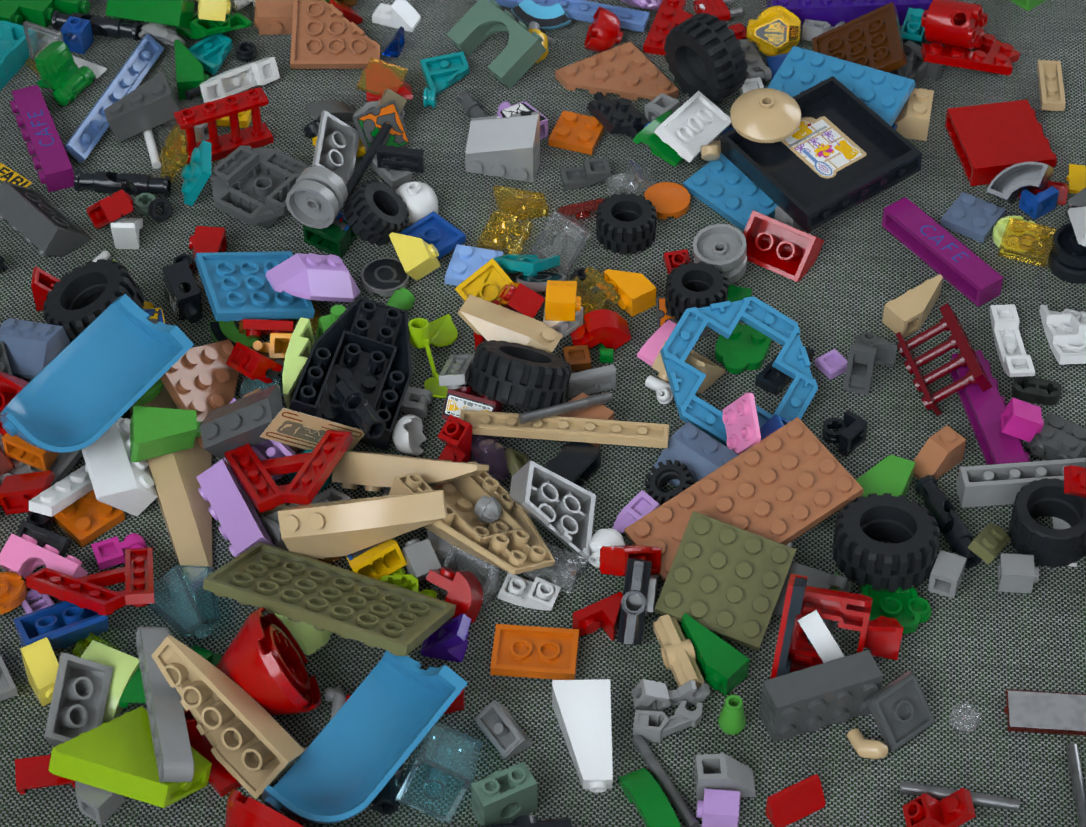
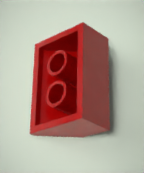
(780, 246)

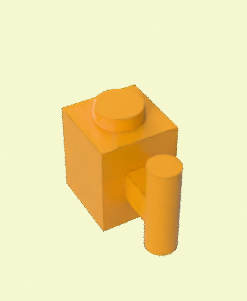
(561, 300)
(276, 348)

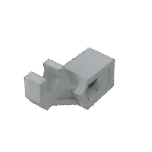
(813, 28)
(654, 695)
(682, 719)

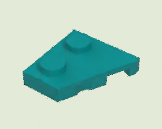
(212, 51)
(444, 70)
(528, 264)

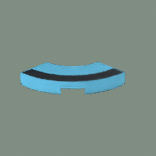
(546, 16)

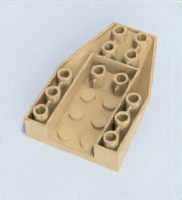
(506, 543)

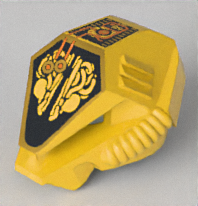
(774, 31)

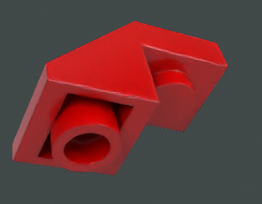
(458, 438)
(948, 812)

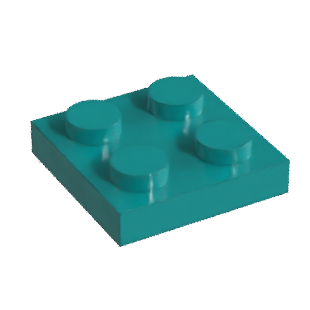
(196, 172)

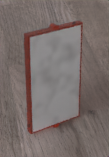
(1046, 712)

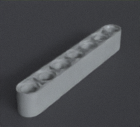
(164, 711)

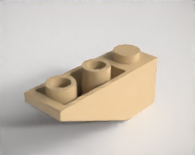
(911, 309)

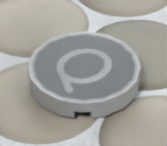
(384, 276)
(539, 282)

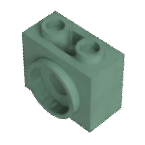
(504, 795)

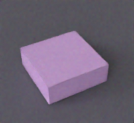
(831, 364)

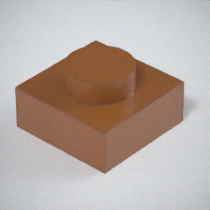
(577, 357)

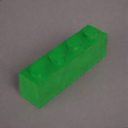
(165, 12)

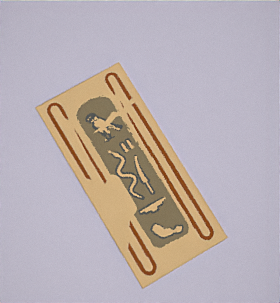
(304, 430)

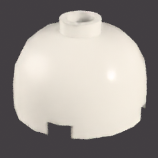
(419, 200)

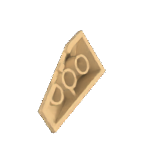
(507, 325)

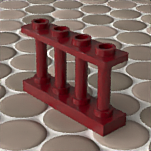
(965, 358)

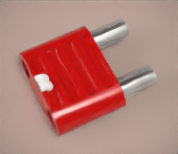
(717, 8)

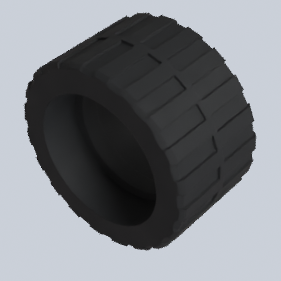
(1048, 545)

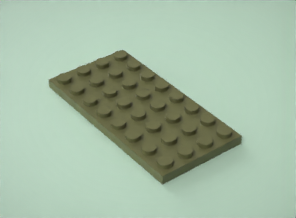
(330, 598)

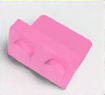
(741, 424)

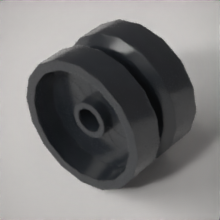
(1068, 257)

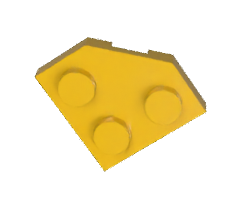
(484, 283)

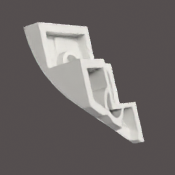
(1065, 334)

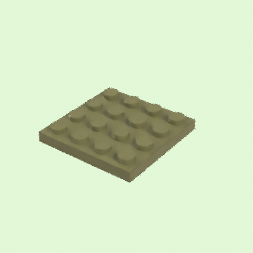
(726, 580)

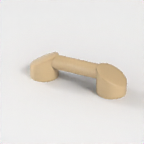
(712, 151)

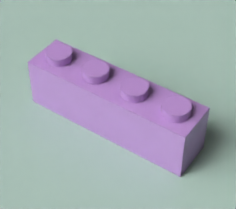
(232, 508)

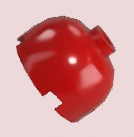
(603, 31)

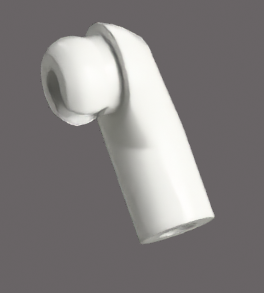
(662, 388)

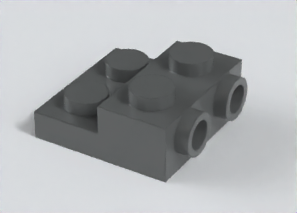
(1058, 440)

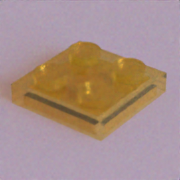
(1027, 242)

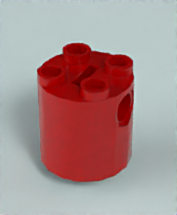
(954, 23)

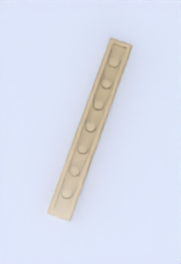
(568, 429)

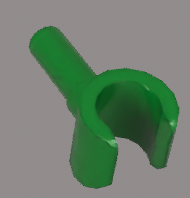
(606, 354)

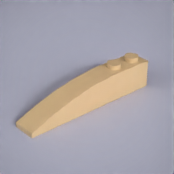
(380, 469)
(356, 524)
(236, 725)

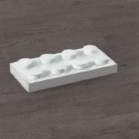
(693, 125)

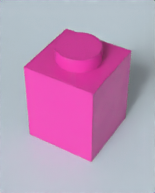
(1021, 420)

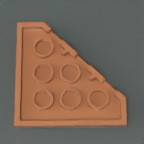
(327, 39)
(618, 71)
(202, 379)

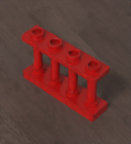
(209, 112)

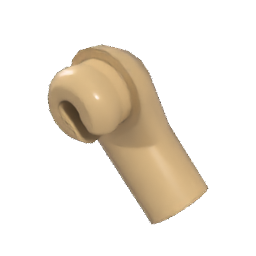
(865, 747)

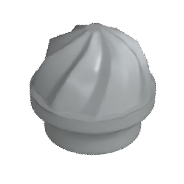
(488, 509)

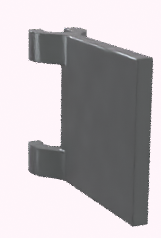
(815, 579)

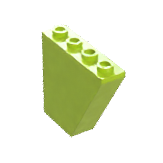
(123, 761)

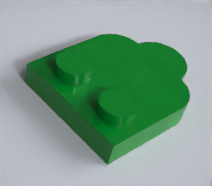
(743, 349)
(901, 605)

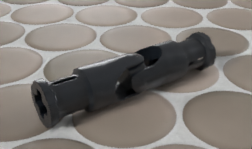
(102, 26)
(112, 182)
(947, 519)

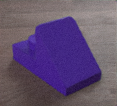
(449, 640)

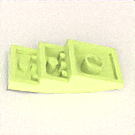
(296, 357)

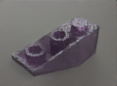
(489, 452)

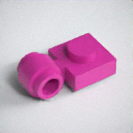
(112, 552)

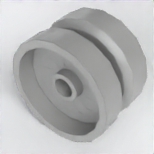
(316, 197)
(724, 248)

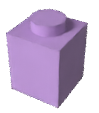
(719, 808)

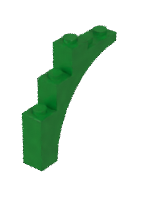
(39, 11)

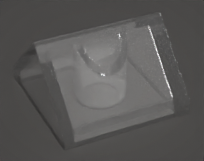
(485, 572)

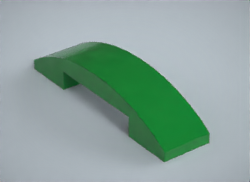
(648, 799)

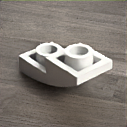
(528, 594)

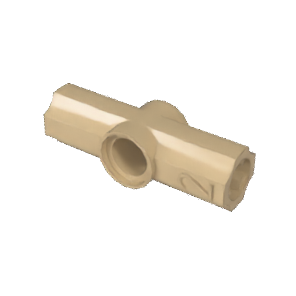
(677, 651)

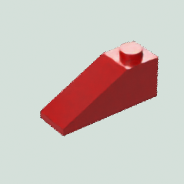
(208, 240)

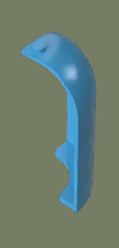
(94, 379)
(365, 741)

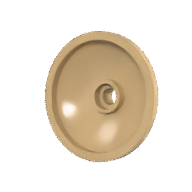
(765, 115)

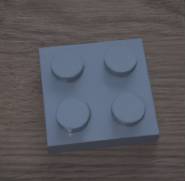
(972, 217)

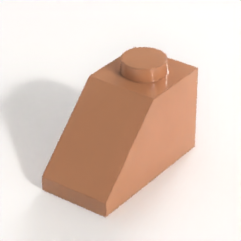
(940, 453)

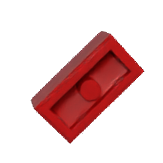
(795, 802)

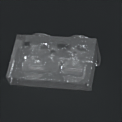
(564, 571)

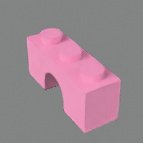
(24, 556)

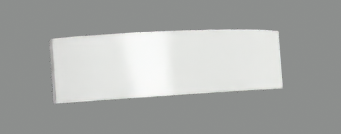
(240, 79)
(1009, 341)

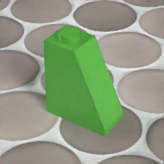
(161, 431)
(888, 476)

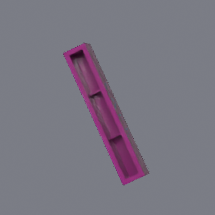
(42, 139)
(942, 251)
(984, 413)

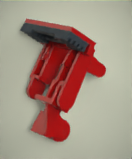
(851, 611)

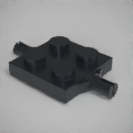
(617, 115)

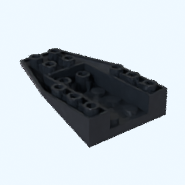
(373, 351)

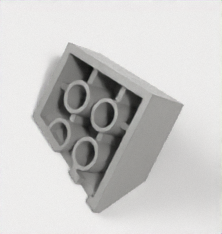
(504, 146)
(556, 505)

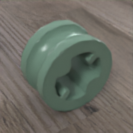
(140, 200)

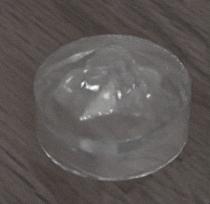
(965, 718)

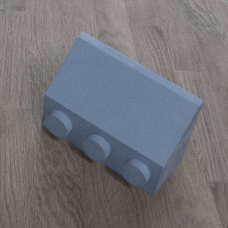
(31, 345)
(697, 451)

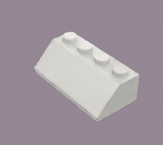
(114, 476)

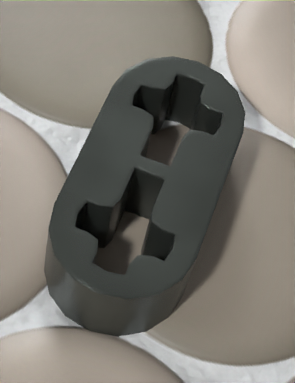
(1036, 390)

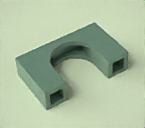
(486, 19)

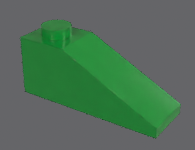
(188, 70)
(717, 660)

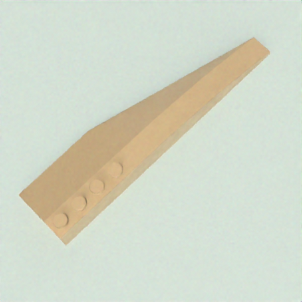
(179, 499)

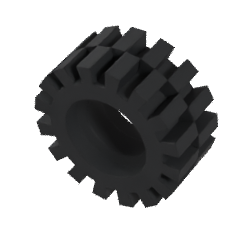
(664, 474)

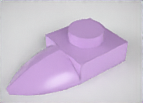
(635, 510)

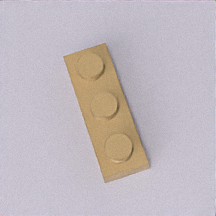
(1051, 85)

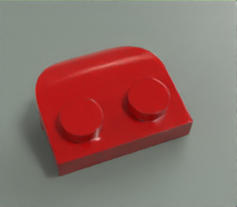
(255, 328)

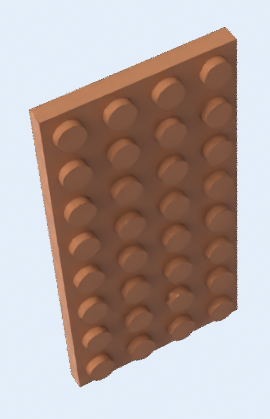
(768, 490)

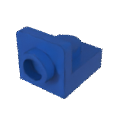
(1040, 204)

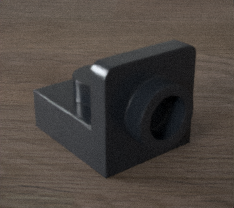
(852, 434)

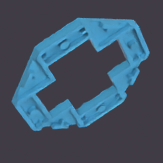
(723, 319)

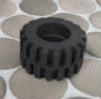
(375, 212)
(626, 223)
(694, 286)

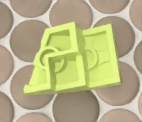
(123, 669)

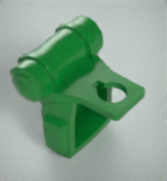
(61, 73)

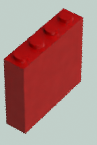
(996, 137)

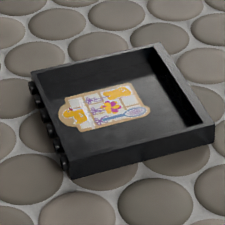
(831, 161)

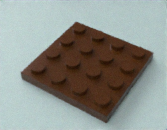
(867, 40)

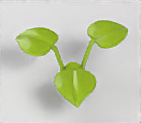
(438, 333)

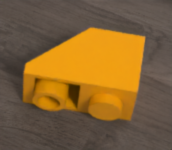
(635, 291)

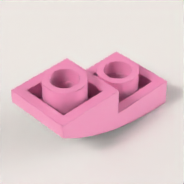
(654, 344)

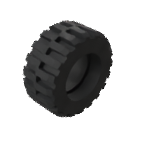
(706, 57)
(87, 293)
(519, 375)
(880, 563)

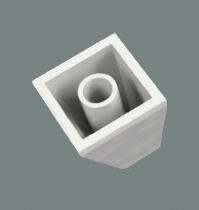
(585, 722)

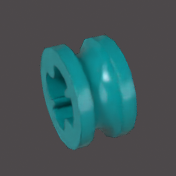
(430, 97)

